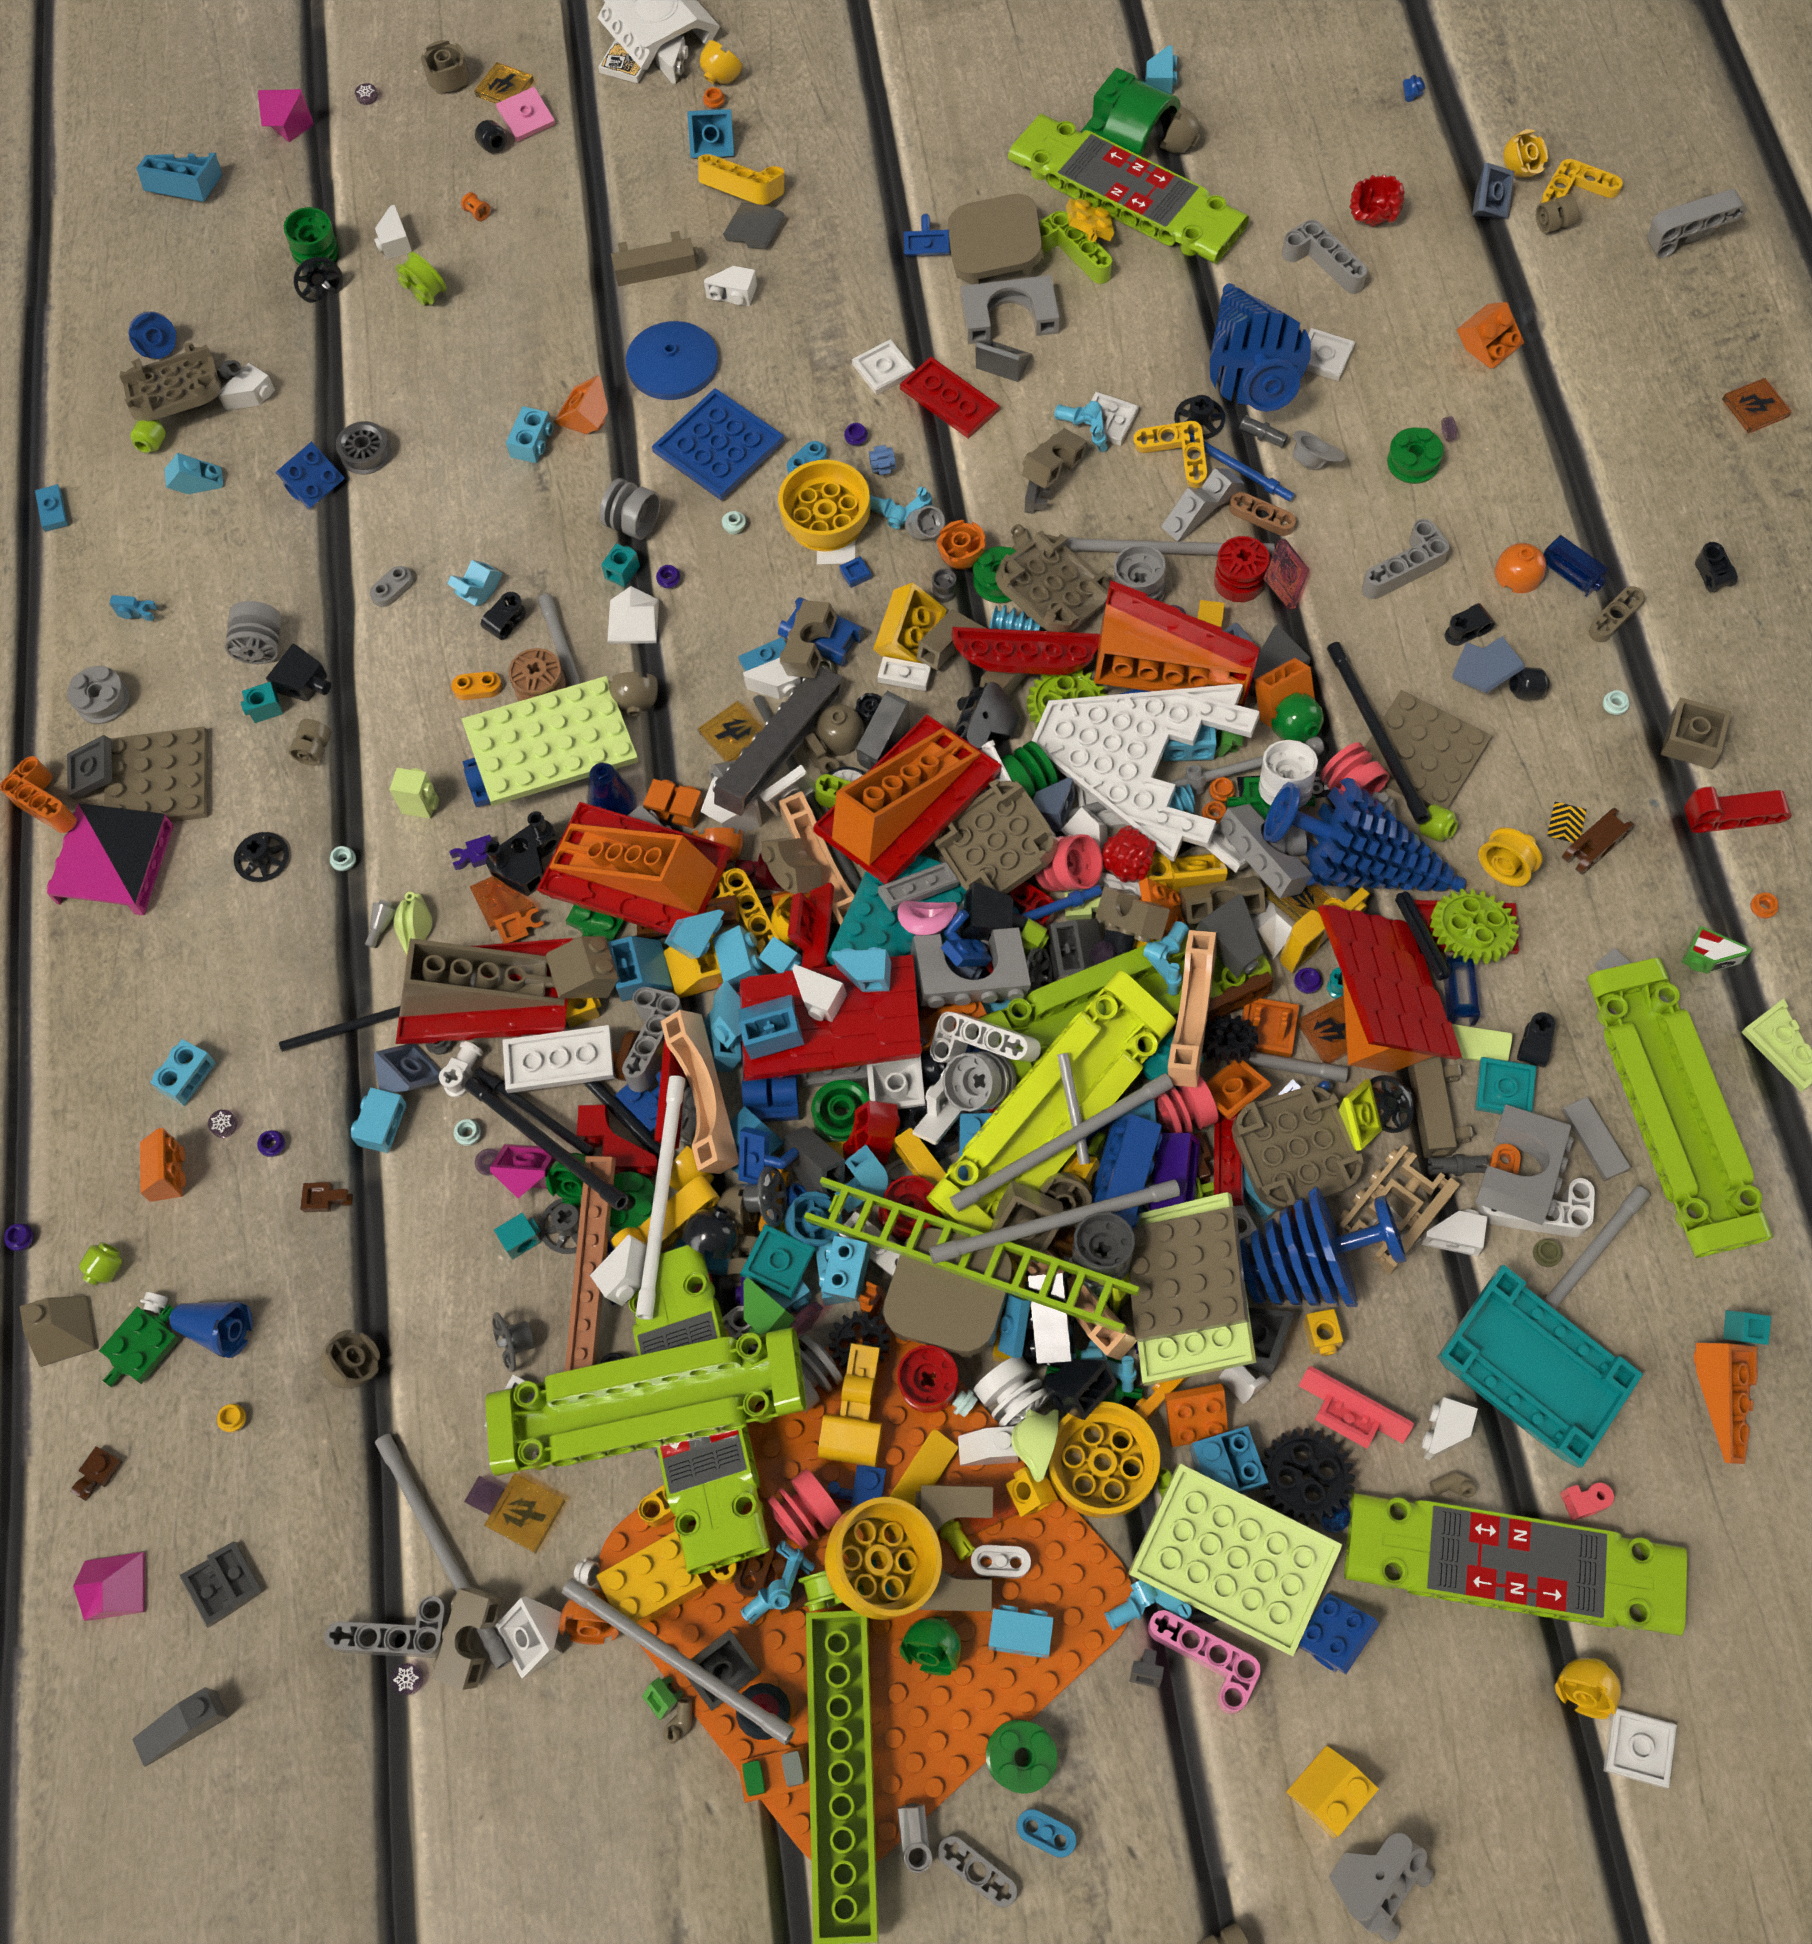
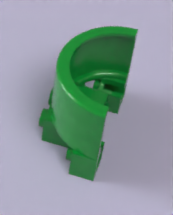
(1128, 110)

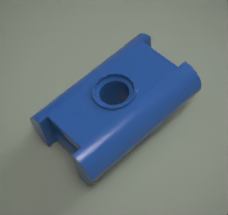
(841, 639)

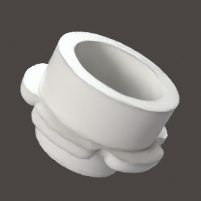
(154, 1302)
(586, 1571)

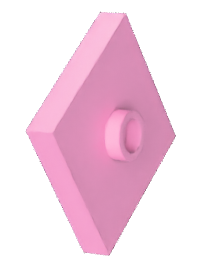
(525, 114)

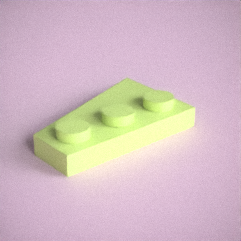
(1782, 1044)

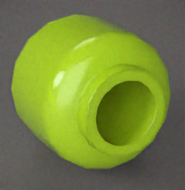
(147, 435)
(1441, 824)
(100, 1263)

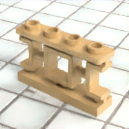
(1413, 1221)

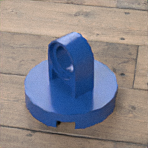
(152, 335)

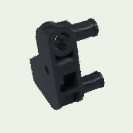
(986, 715)
(522, 864)

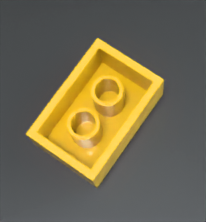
(651, 1581)

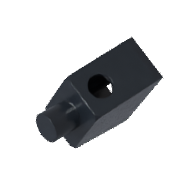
(299, 675)
(988, 911)
(1080, 1386)

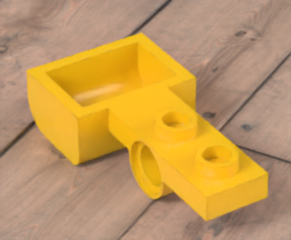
(1310, 932)
(851, 1434)

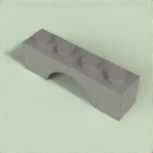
(1281, 872)

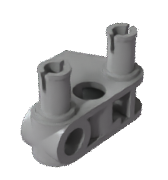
(1370, 1880)

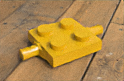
(1091, 220)

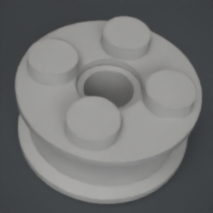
(96, 681)

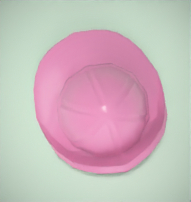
(926, 917)

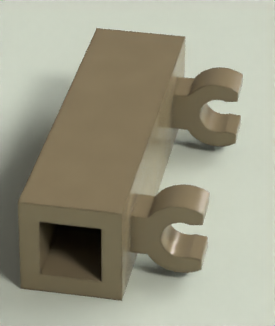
(654, 260)
(1433, 1107)

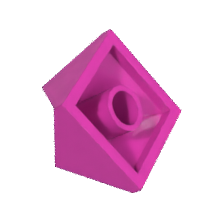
(285, 112)
(521, 1167)
(111, 1586)

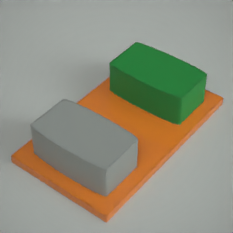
(774, 1774)

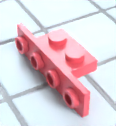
(1353, 1412)

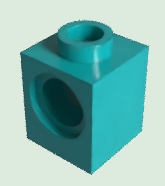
(615, 570)
(267, 709)
(518, 1235)
(1747, 1327)

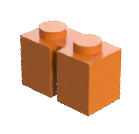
(668, 799)

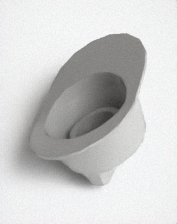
(1313, 451)

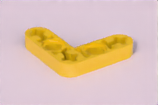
(1577, 178)
(1181, 439)

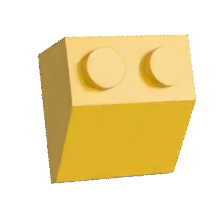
(1332, 1791)

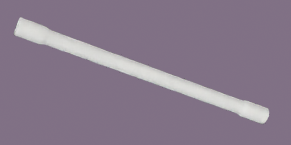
(647, 1293)

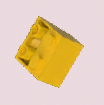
(695, 974)

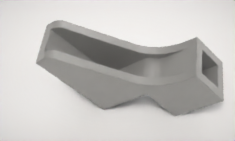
(1200, 502)

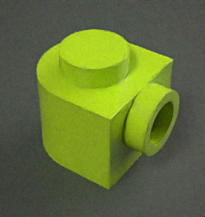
(1033, 936)

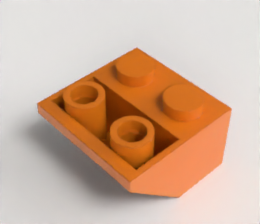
(1491, 334)
(161, 1166)

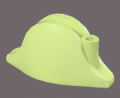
(412, 919)
(1035, 1440)

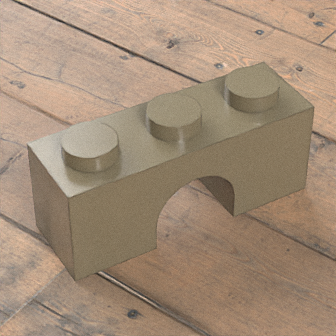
(1045, 462)
(811, 621)
(1204, 899)
(1132, 915)
(456, 1661)

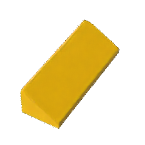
(918, 1157)
(925, 1467)

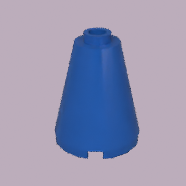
(214, 1325)

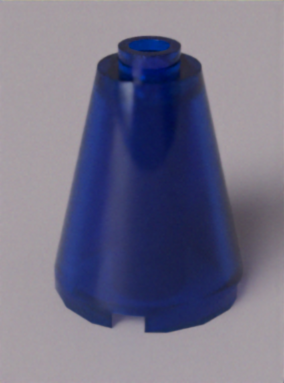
(610, 790)

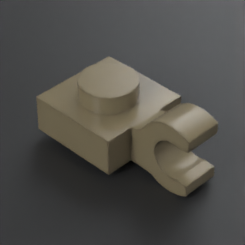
(817, 752)

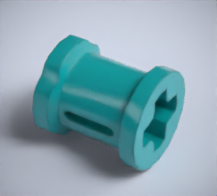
(1334, 989)

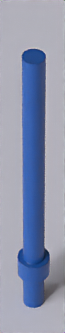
(1271, 485)
(1073, 899)

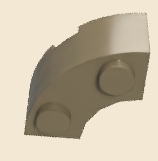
(791, 865)

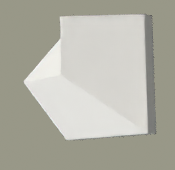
(633, 618)
(748, 821)
(1272, 929)
(897, 1082)
(530, 1635)

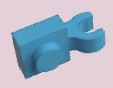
(129, 607)

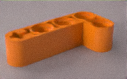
(25, 789)

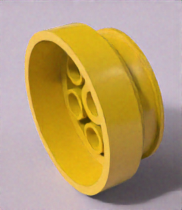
(825, 489)
(1108, 1422)
(910, 1539)

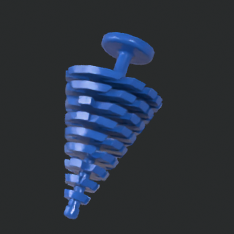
(1257, 352)
(1359, 843)
(1312, 1254)

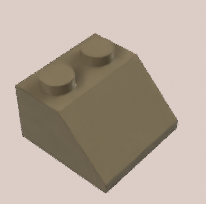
(583, 968)
(1023, 1205)

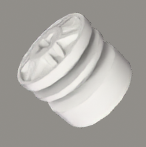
(1286, 763)
(1009, 1389)

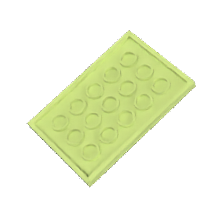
(548, 740)
(1196, 1351)
(1235, 1559)

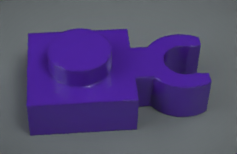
(474, 853)

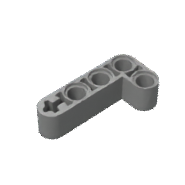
(1693, 218)
(1328, 252)
(1426, 555)
(647, 1051)
(388, 1633)

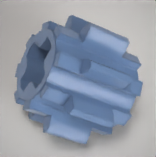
(882, 460)

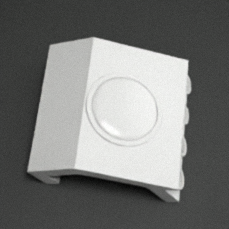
(648, 24)

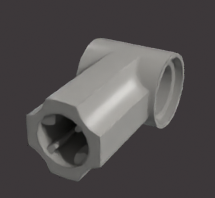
(914, 1835)

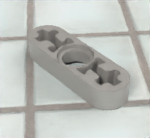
(1000, 1880)

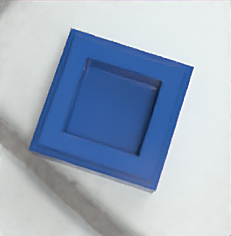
(855, 572)

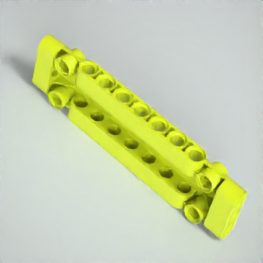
(1103, 1065)

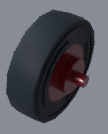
(770, 1699)

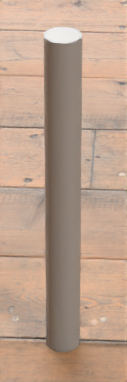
(1073, 1106)

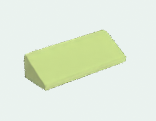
(1482, 1043)

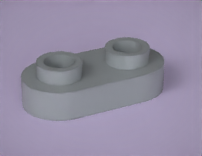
(393, 586)

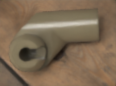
(1019, 536)

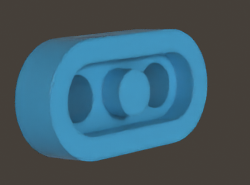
(810, 452)
(1047, 1830)

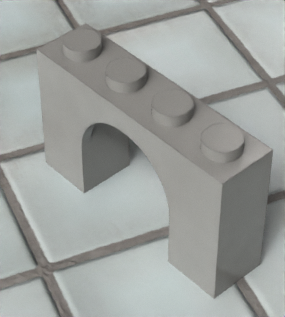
(1032, 293)
(941, 986)
(1527, 1195)

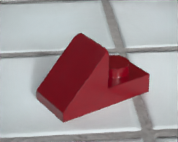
(758, 875)

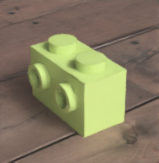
(414, 792)

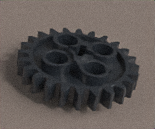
(1320, 1455)

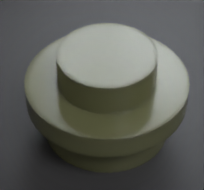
(1547, 1253)

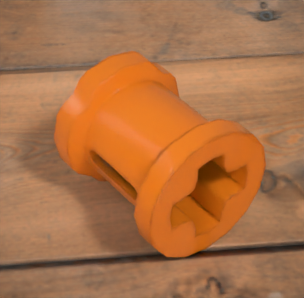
(475, 206)

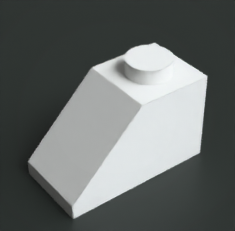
(391, 235)
(246, 389)
(771, 680)
(820, 993)
(1459, 1233)
(621, 1271)
(987, 1447)

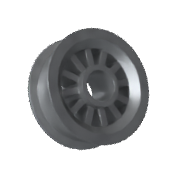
(363, 447)

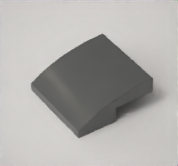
(753, 225)
(220, 1584)

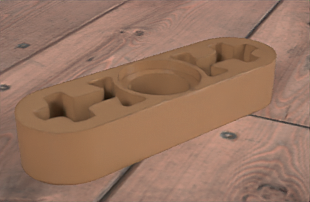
(1258, 504)

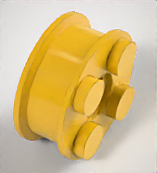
(1510, 856)

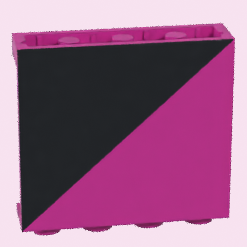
(111, 856)

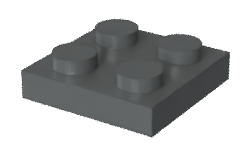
(89, 767)

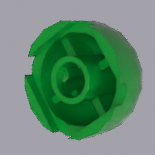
(1297, 718)
(565, 1183)
(933, 1645)

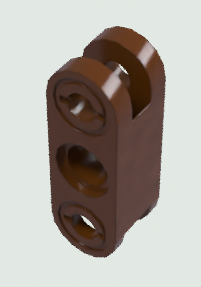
(1598, 841)

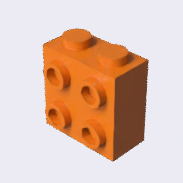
(1278, 684)

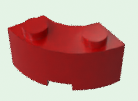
(875, 1127)

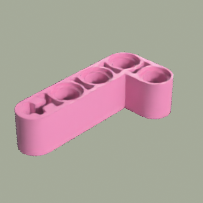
(1201, 1655)

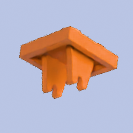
(1157, 893)
(1274, 1025)
(1196, 1414)

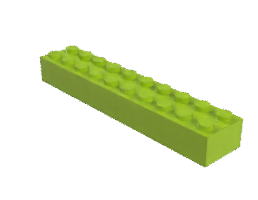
(841, 1779)

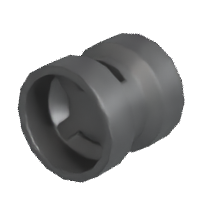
(944, 585)

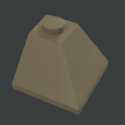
(58, 1328)

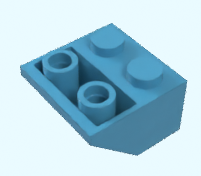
(639, 964)
(770, 1027)
(1230, 1460)

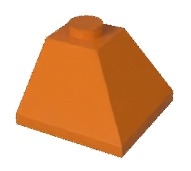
(584, 407)
(1236, 1087)

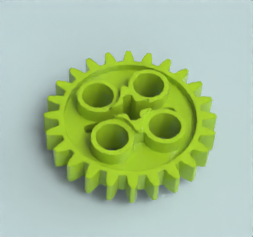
(1049, 689)
(1474, 926)

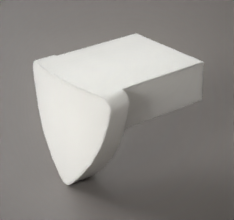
(1242, 1382)

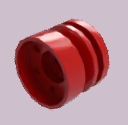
(1241, 569)
(912, 1193)
(930, 1362)

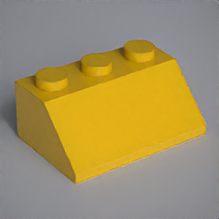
(906, 621)

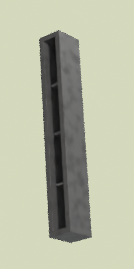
(776, 742)

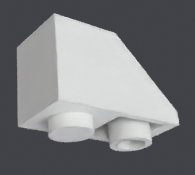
(671, 58)
(732, 285)
(1089, 824)
(1450, 1427)

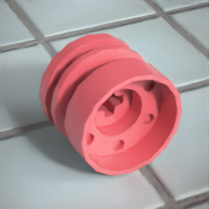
(1354, 764)
(1074, 866)
(1185, 1105)
(804, 1509)

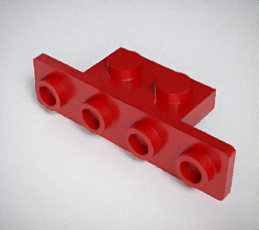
(811, 924)

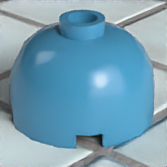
(806, 1232)

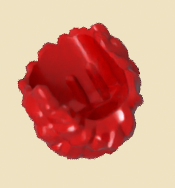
(1377, 200)
(1128, 855)

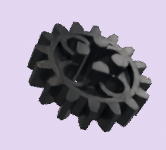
(1237, 1044)
(845, 1333)

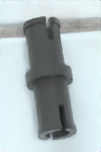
(229, 369)
(1263, 431)
(1457, 1165)

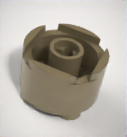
(445, 66)

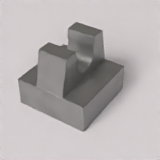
(1033, 498)
(1146, 1671)

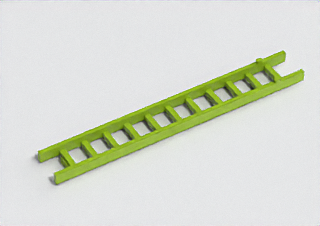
(870, 1200)

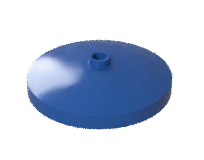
(672, 360)

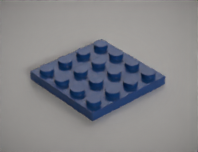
(718, 444)

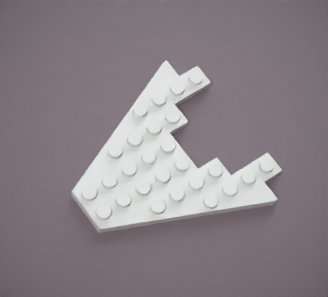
(1117, 743)

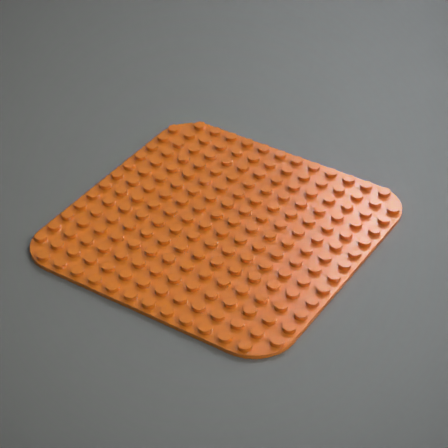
(924, 1726)

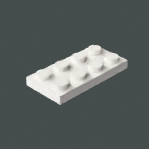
(558, 1059)

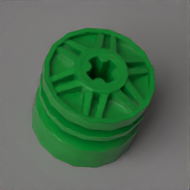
(310, 235)
(1030, 768)

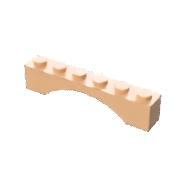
(800, 824)
(1193, 1010)
(713, 1139)
(1109, 1341)

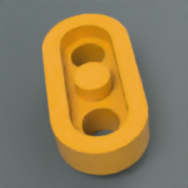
(476, 686)

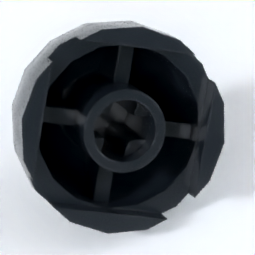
(711, 1231)

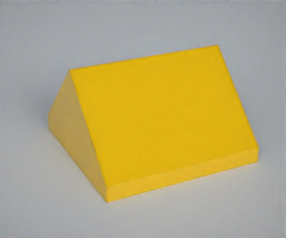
(1197, 870)

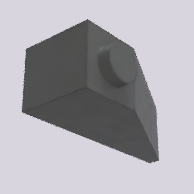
(180, 1725)

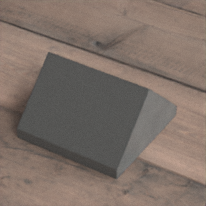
(1001, 359)
(1268, 1334)
(726, 1661)

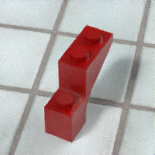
(595, 1130)

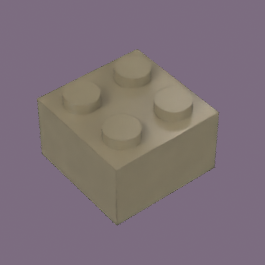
(1696, 733)

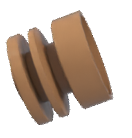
(535, 673)

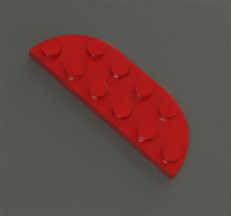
(1026, 650)

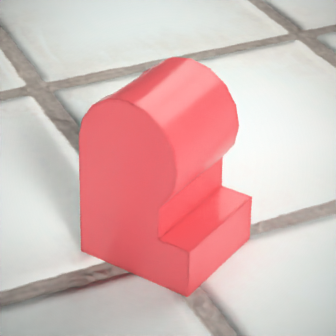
(1587, 1503)

